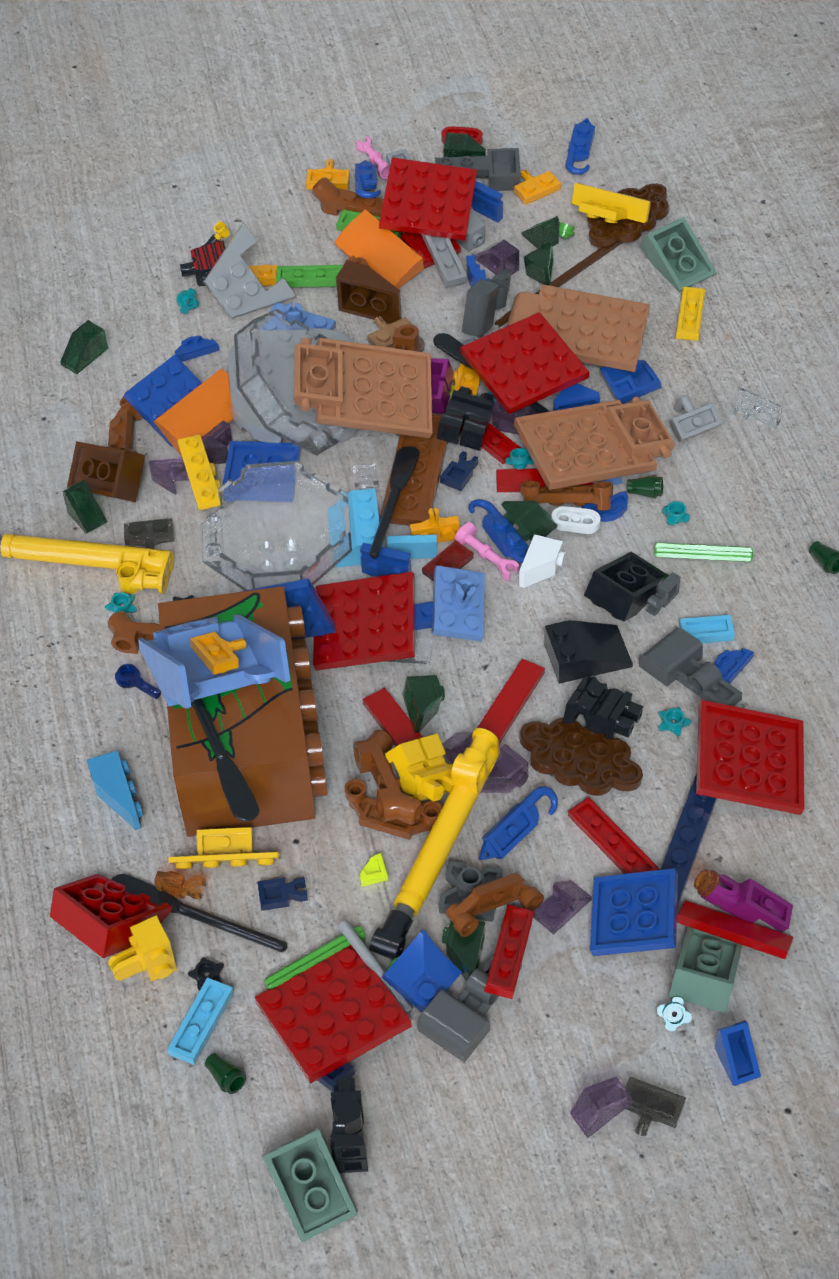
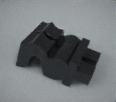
(467, 411)
(603, 709)
(347, 1130)

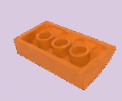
(380, 249)
(198, 410)

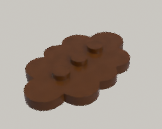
(627, 230)
(580, 757)

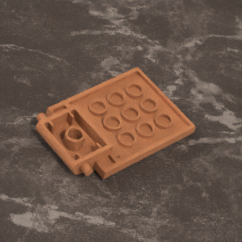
(593, 325)
(364, 386)
(594, 442)

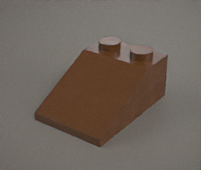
(367, 293)
(107, 470)

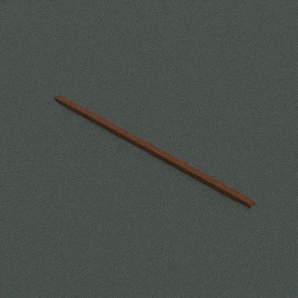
(571, 273)

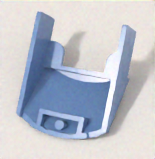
(186, 678)

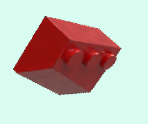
(102, 912)

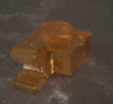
(177, 885)

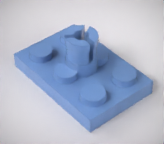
(307, 318)
(458, 603)

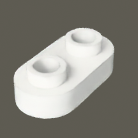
(576, 520)

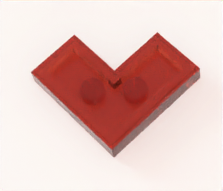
(453, 557)

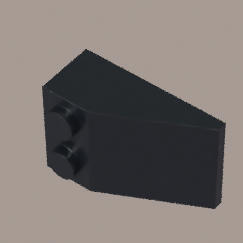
(624, 585)
(584, 649)

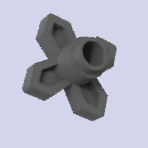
(463, 881)

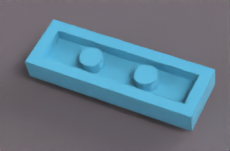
(200, 1021)

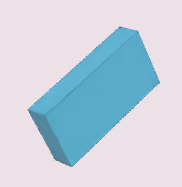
(418, 545)
(709, 628)

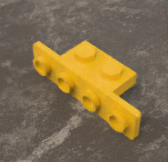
(609, 204)
(200, 472)
(224, 845)

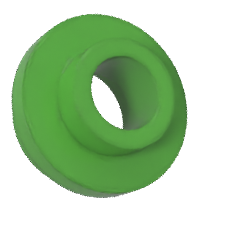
(566, 230)

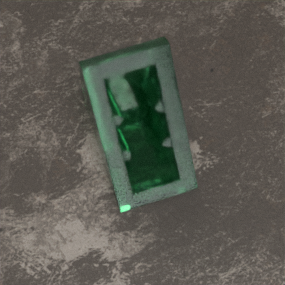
(543, 233)
(540, 264)
(83, 507)

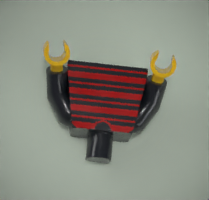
(207, 255)

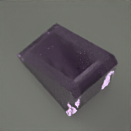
(600, 1105)

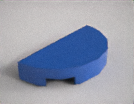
(195, 347)
(618, 507)
(733, 663)

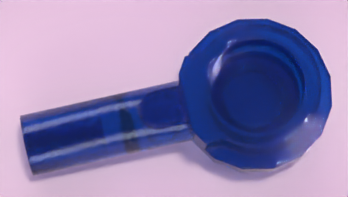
(129, 676)

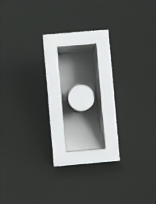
(541, 560)

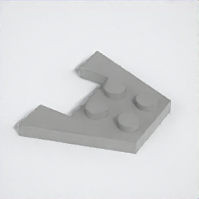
(236, 285)

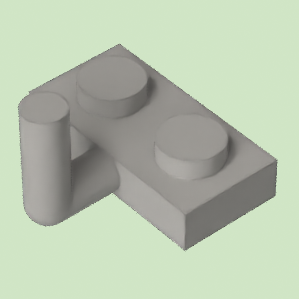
(694, 420)

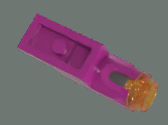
(744, 900)

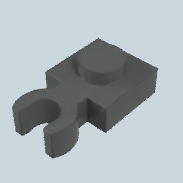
(666, 591)

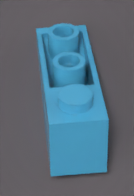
(113, 788)

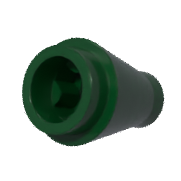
(646, 486)
(826, 557)
(226, 1074)

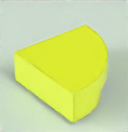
(374, 871)

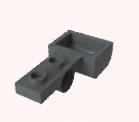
(499, 165)
(483, 300)
(677, 659)
(459, 1022)

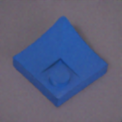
(627, 384)
(421, 972)

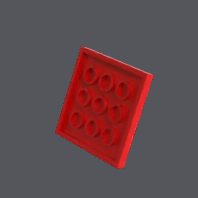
(428, 199)
(524, 362)
(371, 621)
(750, 757)
(332, 1013)

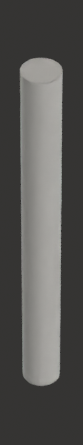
(371, 962)

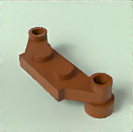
(122, 427)
(579, 495)
(368, 816)
(490, 896)

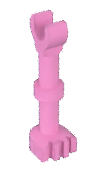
(374, 156)
(467, 534)

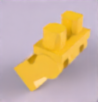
(422, 768)

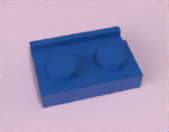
(487, 202)
(387, 563)

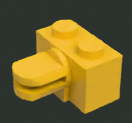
(148, 952)

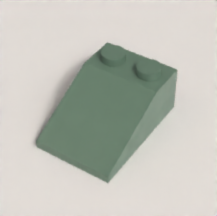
(678, 254)
(706, 970)
(309, 1184)

